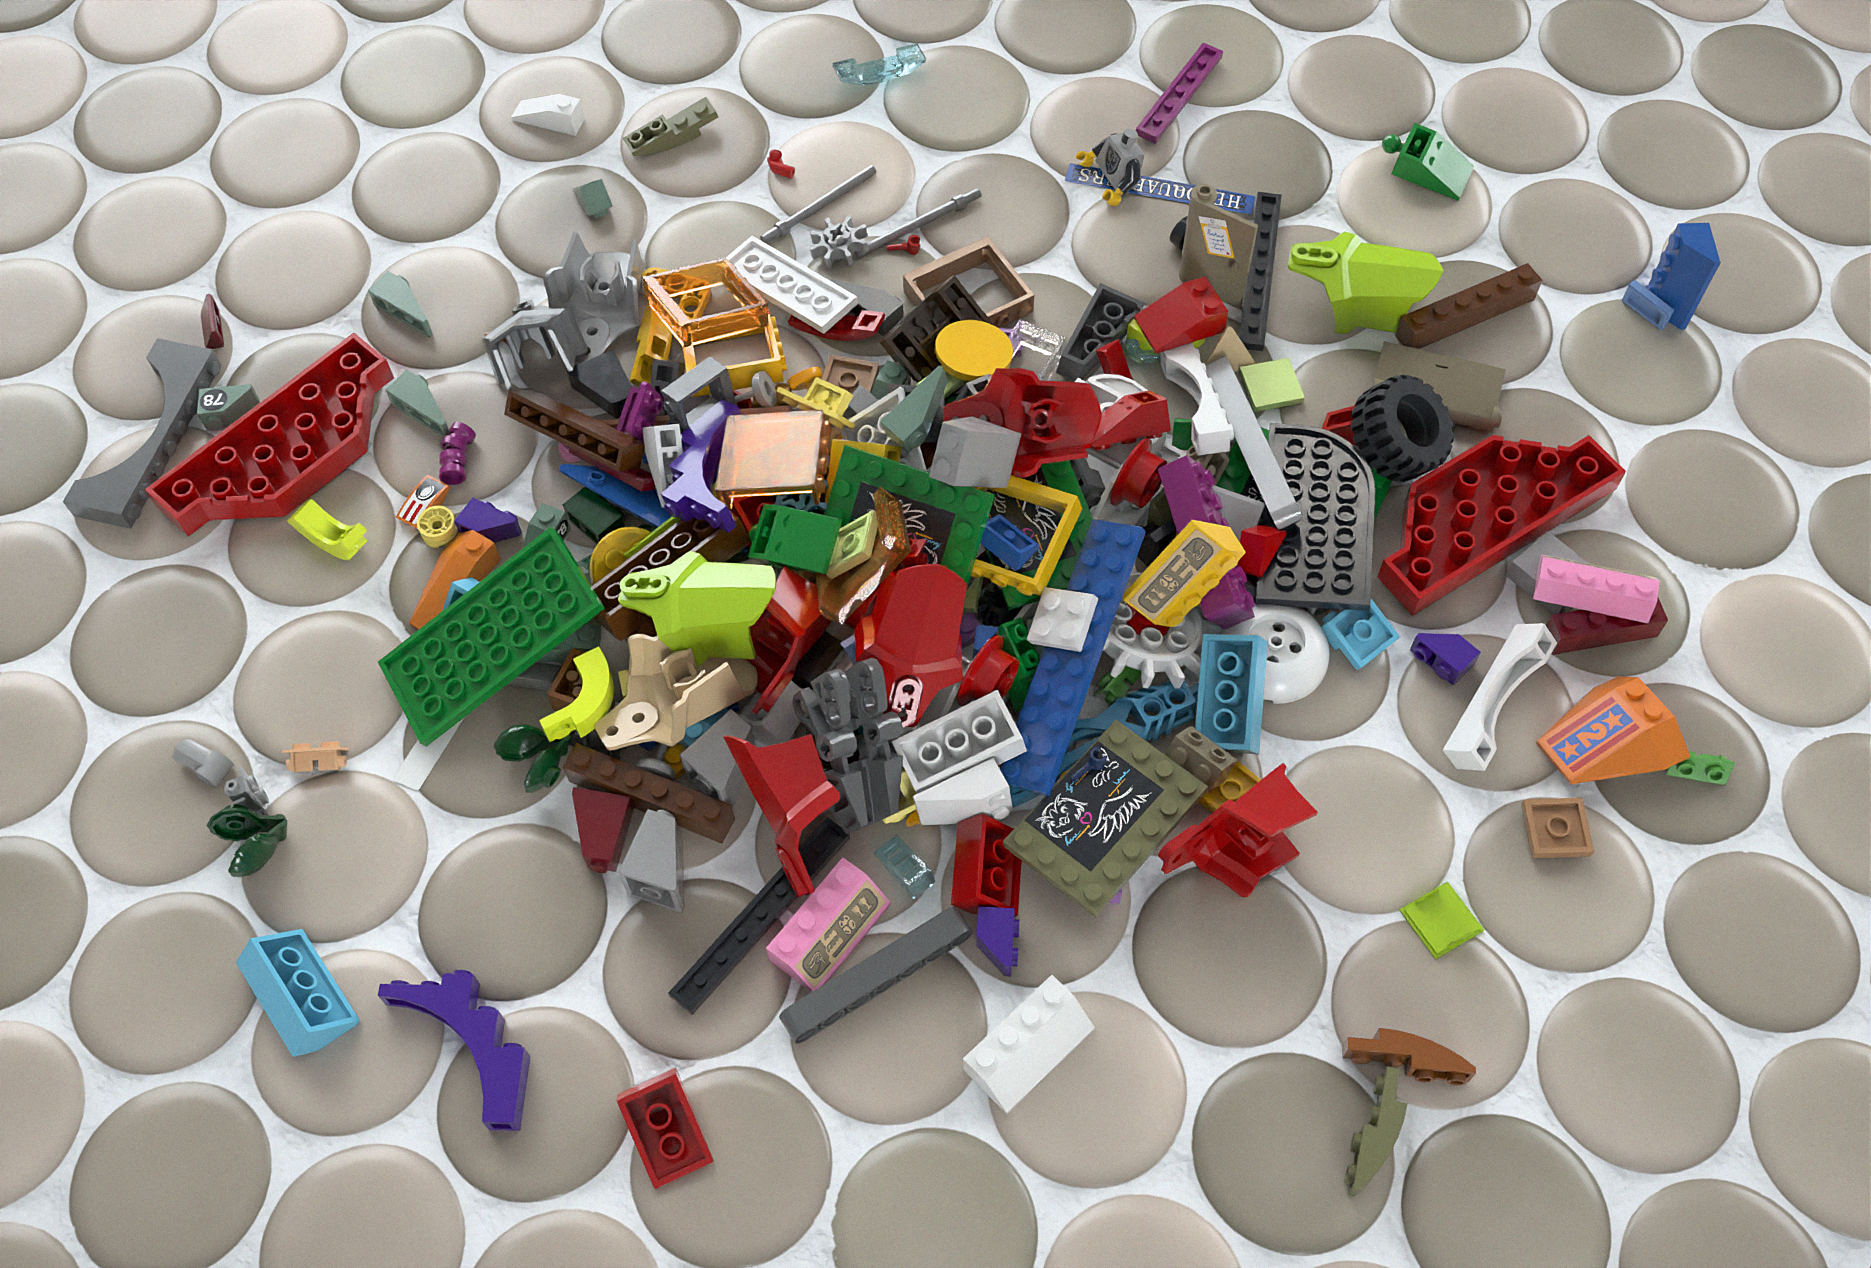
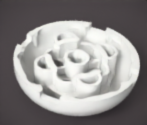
(1288, 674)

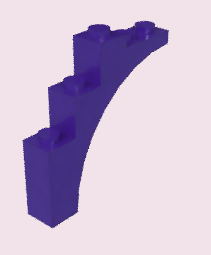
(695, 468)
(500, 1068)

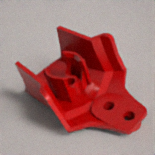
(1052, 416)
(784, 635)
(915, 636)
(790, 792)
(1244, 836)

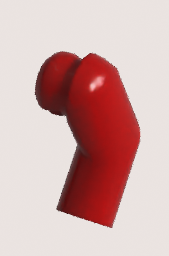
(776, 164)

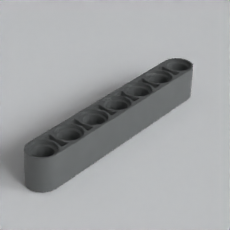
(875, 975)

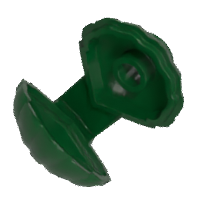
(525, 741)
(239, 824)

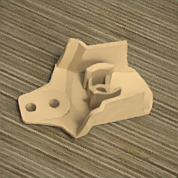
(671, 693)

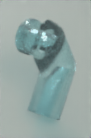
(1138, 355)

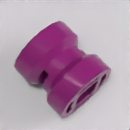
(459, 437)
(452, 467)

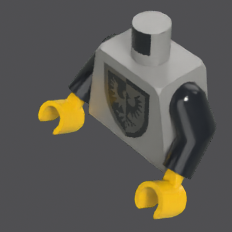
(1120, 162)

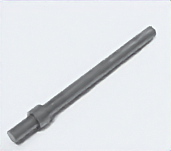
(957, 203)
(783, 226)

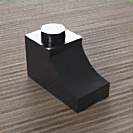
(1155, 541)

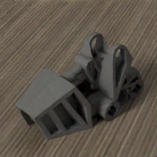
(833, 711)

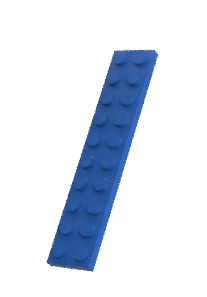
(1066, 674)

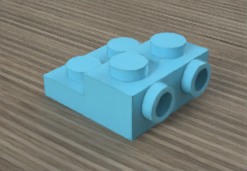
(1359, 633)

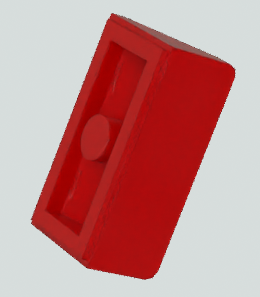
(1113, 360)

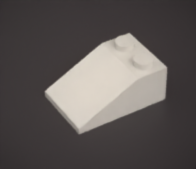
(965, 796)

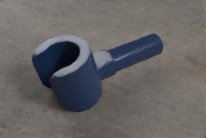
(1093, 763)

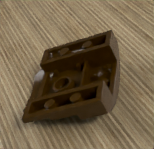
(915, 335)

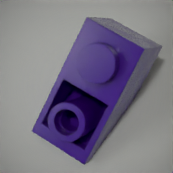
(488, 521)
(1446, 654)
(995, 937)

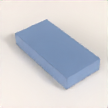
(1647, 305)

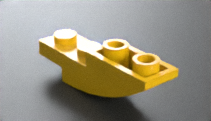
(653, 342)

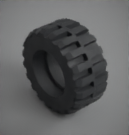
(1422, 417)

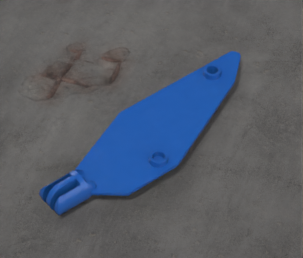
(640, 503)

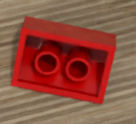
(983, 868)

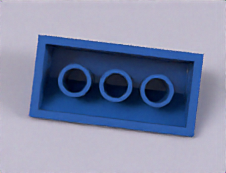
(1685, 270)

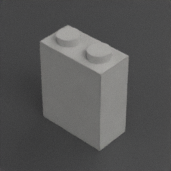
(1525, 567)

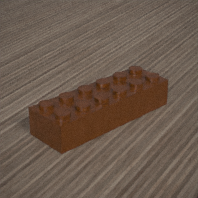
(694, 536)

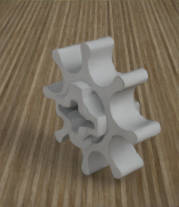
(838, 241)

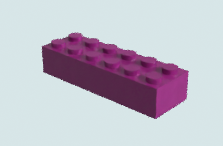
(1193, 498)

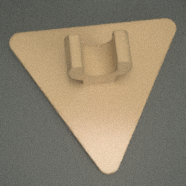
(1233, 348)

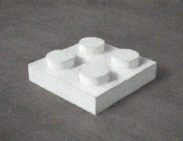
(1062, 619)

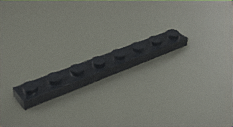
(1260, 273)
(754, 920)

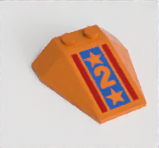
(1614, 734)

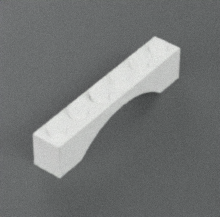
(1209, 424)
(1474, 736)

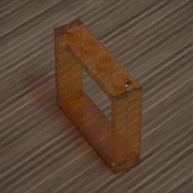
(662, 286)

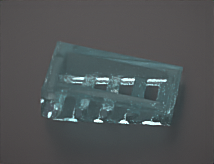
(915, 881)

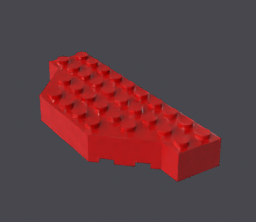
(282, 445)
(1489, 508)

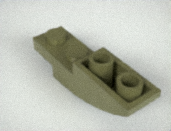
(665, 134)
(1375, 1142)

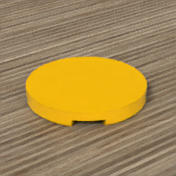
(972, 349)
(610, 551)

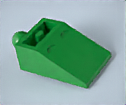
(1429, 161)
(794, 539)

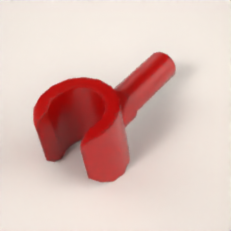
(912, 245)

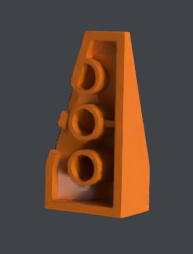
(464, 557)

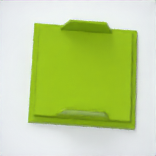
(1441, 920)

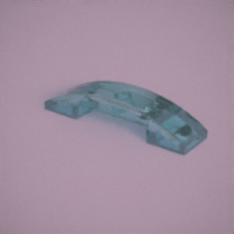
(880, 70)

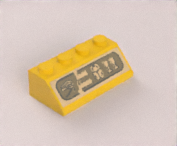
(1184, 572)

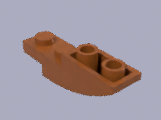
(1421, 1056)

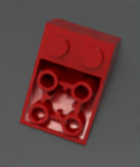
(1133, 418)

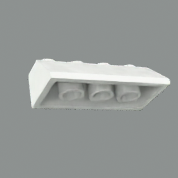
(960, 742)
(1028, 1044)

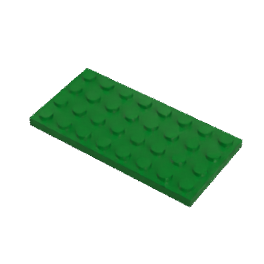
(490, 636)

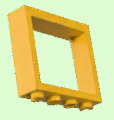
(742, 374)
(1047, 498)

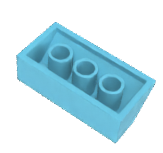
(1232, 691)
(296, 991)

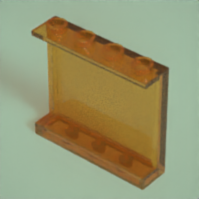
(773, 455)
(847, 591)

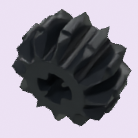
(994, 609)

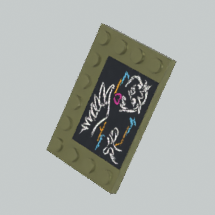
(1106, 822)

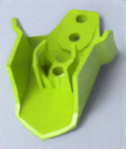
(1367, 281)
(702, 604)

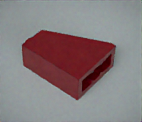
(602, 827)

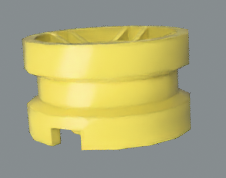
(437, 517)

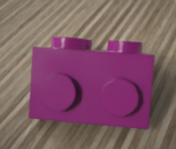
(640, 410)

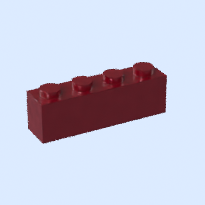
(1591, 629)

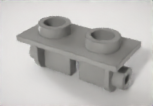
(246, 792)

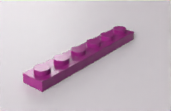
(1179, 93)

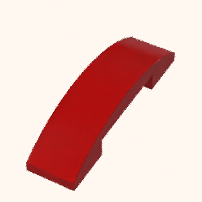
(847, 328)

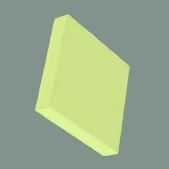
(1271, 384)
(853, 544)

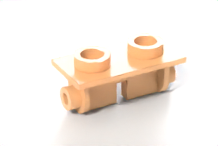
(303, 757)

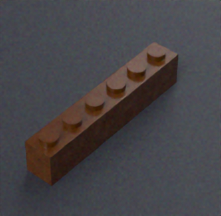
(1469, 307)
(574, 429)
(649, 791)

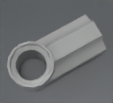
(206, 765)

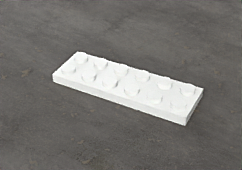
(792, 285)

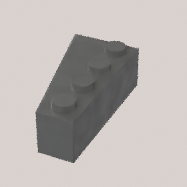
(1100, 324)

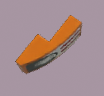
(426, 494)

